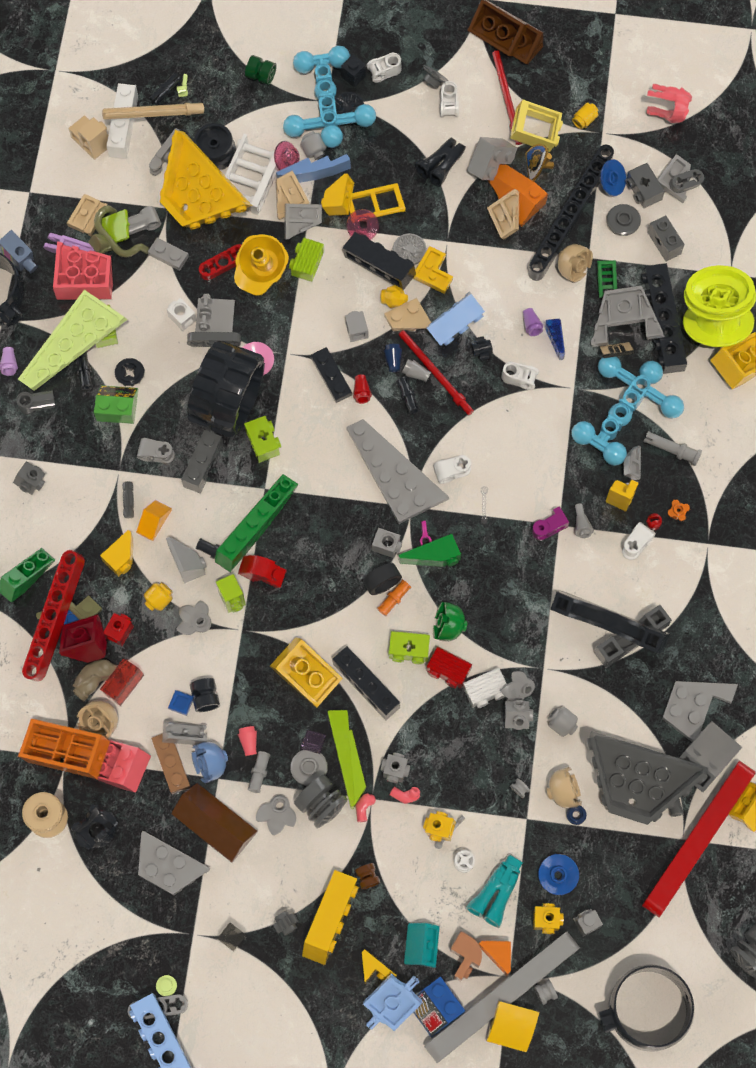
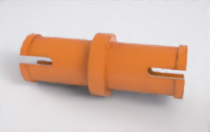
(394, 598)

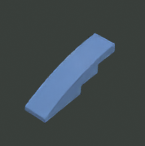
(322, 168)

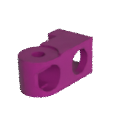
(545, 528)

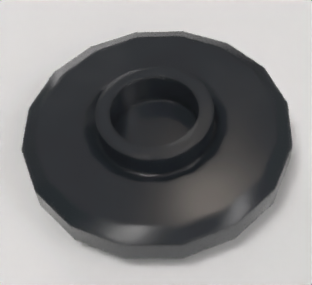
(348, 102)

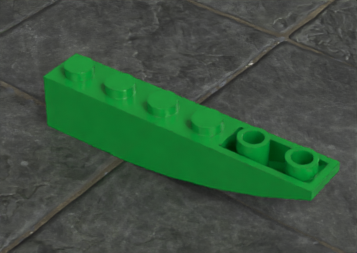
(254, 524)

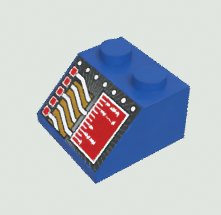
(438, 1007)

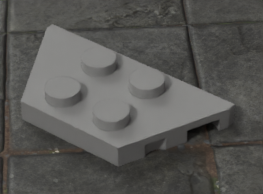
(166, 865)

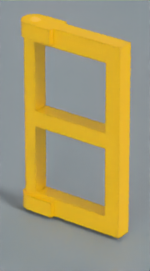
(371, 192)

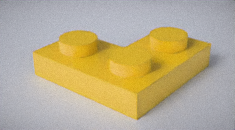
(429, 273)

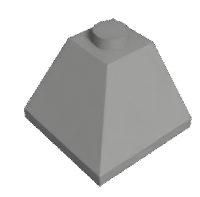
(187, 560)

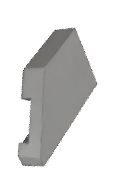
(632, 463)

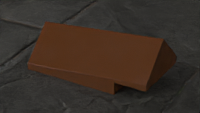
(506, 32)
(213, 822)

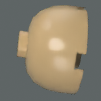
(574, 261)
(98, 718)
(564, 789)

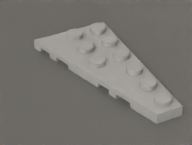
(400, 481)

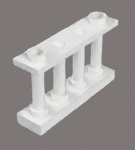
(269, 172)

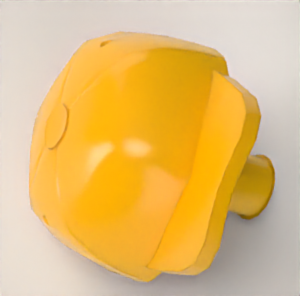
(260, 263)

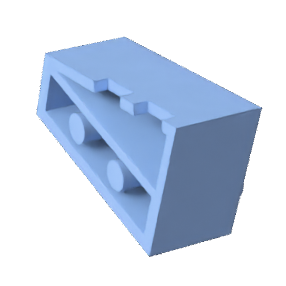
(456, 319)

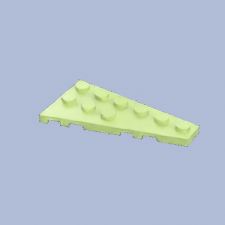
(78, 331)

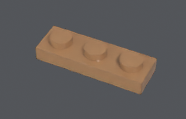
(171, 765)

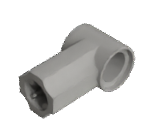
(146, 219)

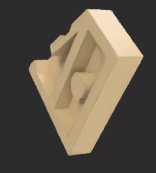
(288, 192)
(506, 214)

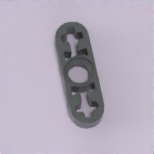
(206, 339)

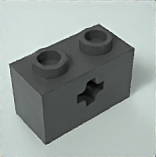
(644, 185)
(666, 238)

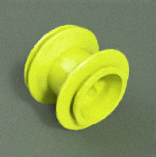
(719, 306)

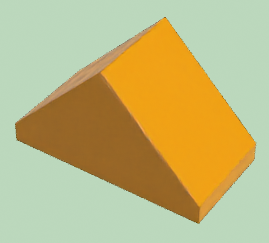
(153, 519)

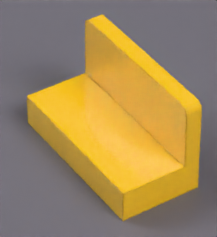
(745, 807)

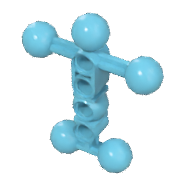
(331, 134)
(650, 373)

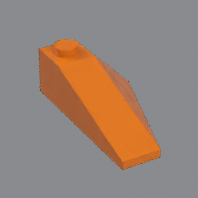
(531, 195)

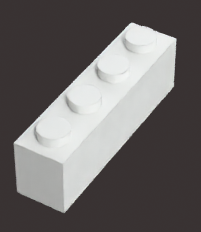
(121, 129)

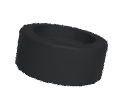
(382, 579)

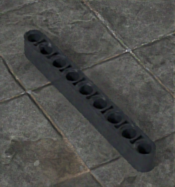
(566, 218)

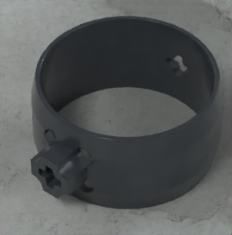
(10, 308)
(610, 1021)

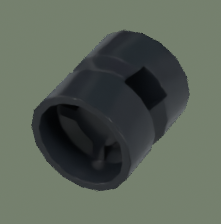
(204, 695)

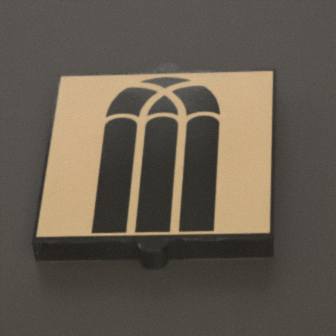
(616, 350)

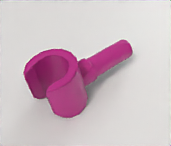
(424, 533)

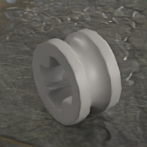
(520, 788)

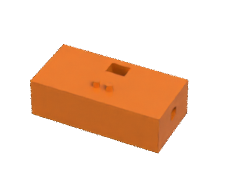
(48, 742)

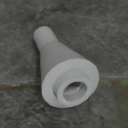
(583, 526)

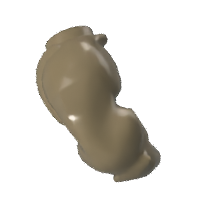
(91, 676)

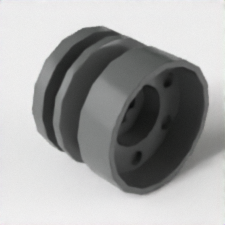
(317, 797)
(746, 953)

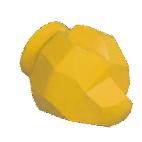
(393, 296)

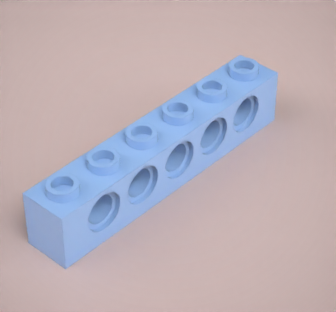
(150, 1005)

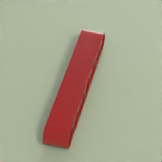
(46, 623)

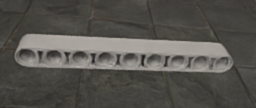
(507, 992)

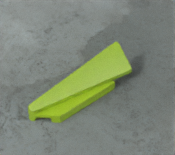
(347, 755)

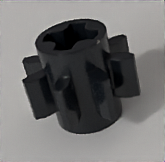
(482, 348)

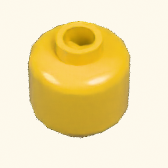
(158, 596)

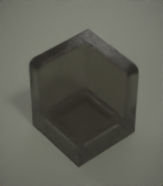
(231, 937)

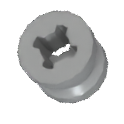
(545, 992)

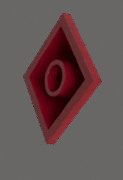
(83, 640)

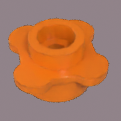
(678, 515)

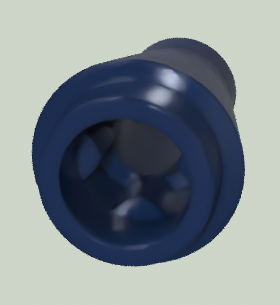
(393, 356)

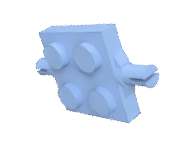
(392, 1002)

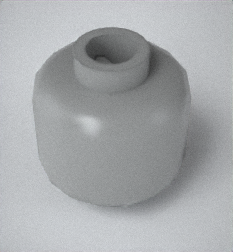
(313, 145)
(563, 721)

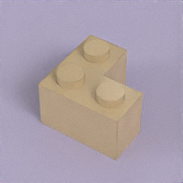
(90, 135)

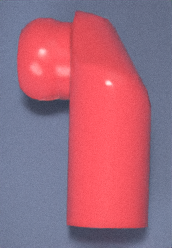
(407, 796)
(362, 805)

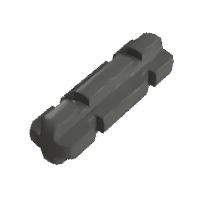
(128, 500)

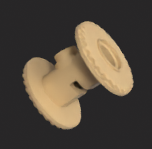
(37, 806)

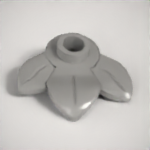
(192, 617)
(519, 687)
(276, 818)

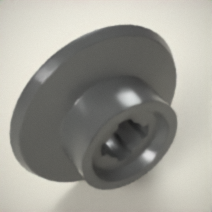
(433, 77)

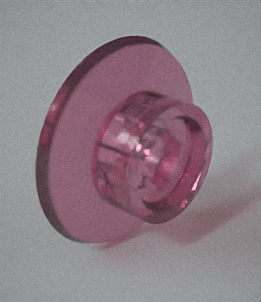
(285, 155)
(362, 215)

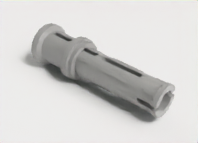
(681, 451)

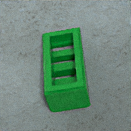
(606, 264)

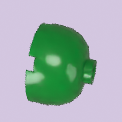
(450, 622)

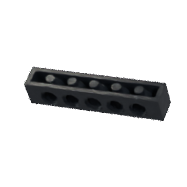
(660, 275)

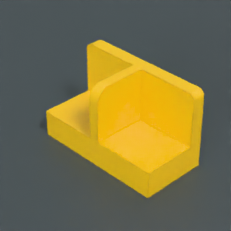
(621, 494)

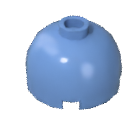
(209, 760)

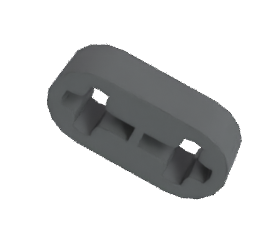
(685, 177)

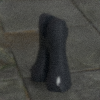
(430, 166)

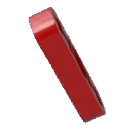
(220, 269)

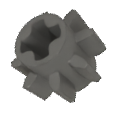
(285, 923)

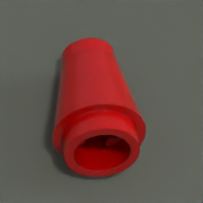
(361, 390)

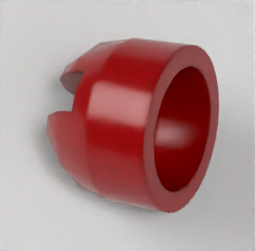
(654, 525)

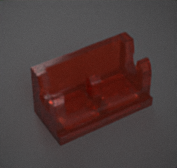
(122, 682)

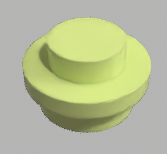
(166, 985)

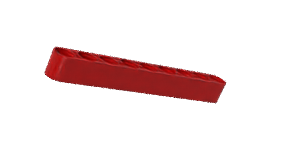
(699, 839)

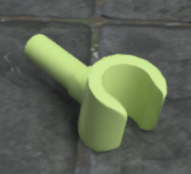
(182, 90)

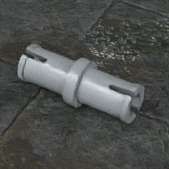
(259, 772)

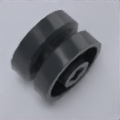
(216, 144)

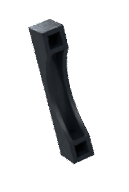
(621, 625)

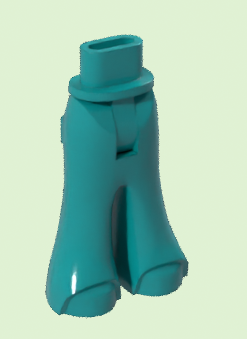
(503, 881)

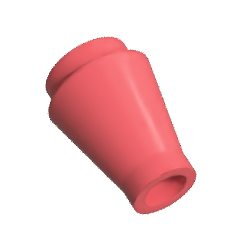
(248, 740)

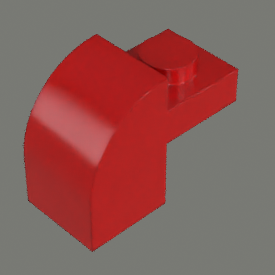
(262, 569)

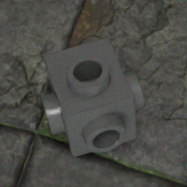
(29, 478)

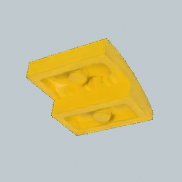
(512, 1026)

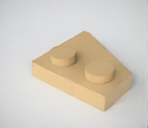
(407, 317)

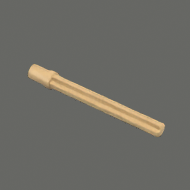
(153, 111)

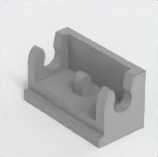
(183, 733)

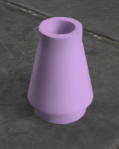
(8, 362)

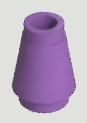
(532, 322)

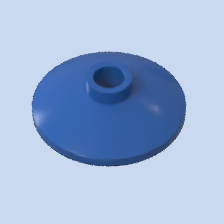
(613, 177)
(563, 865)

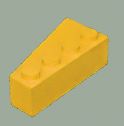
(329, 917)

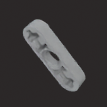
(172, 999)

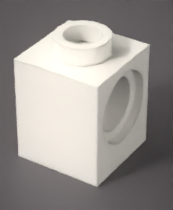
(182, 321)

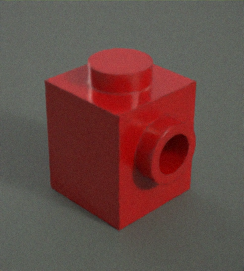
(118, 629)

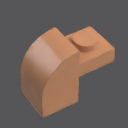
(470, 951)

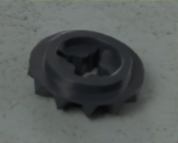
(130, 364)

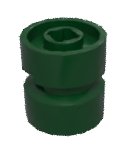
(260, 69)

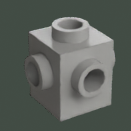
(517, 714)
(395, 775)

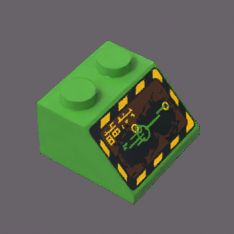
(116, 404)

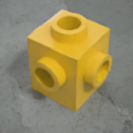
(446, 829)
(542, 923)

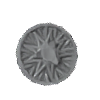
(410, 247)
(308, 766)

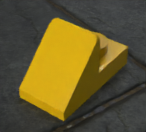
(371, 964)

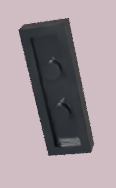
(331, 375)

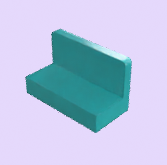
(422, 944)

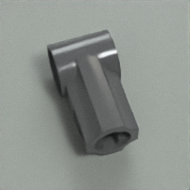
(37, 401)

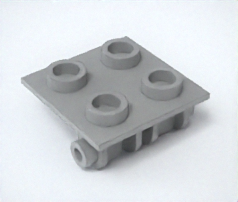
(214, 314)

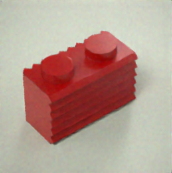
(448, 667)

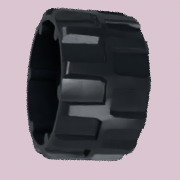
(225, 388)

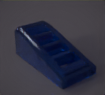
(554, 330)

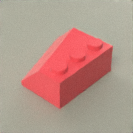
(81, 271)

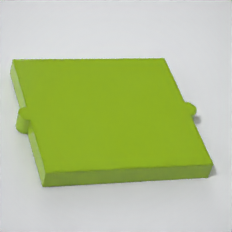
(117, 225)

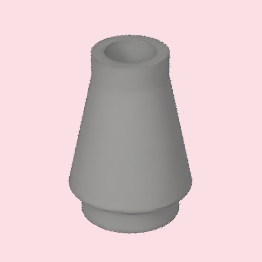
(415, 370)

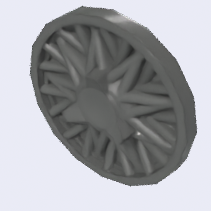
(623, 219)

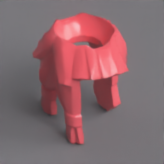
(679, 96)

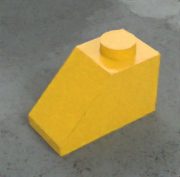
(338, 196)
(120, 554)

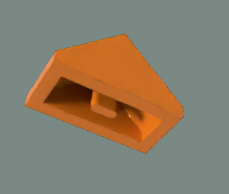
(499, 953)

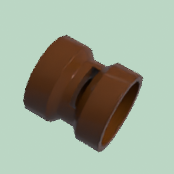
(367, 876)

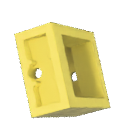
(541, 113)

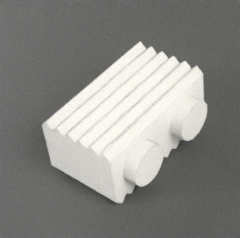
(485, 688)

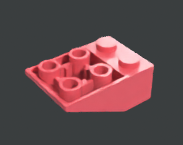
(123, 766)

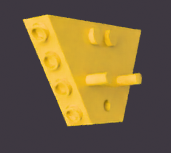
(198, 183)

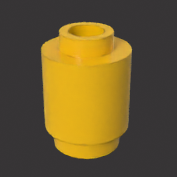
(585, 116)

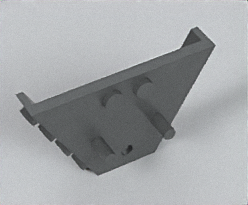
(641, 774)

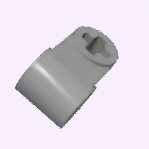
(152, 451)

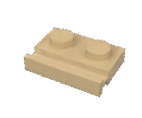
(84, 214)

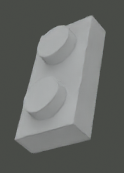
(168, 254)

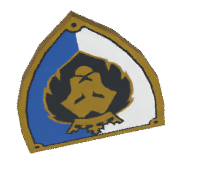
(537, 159)

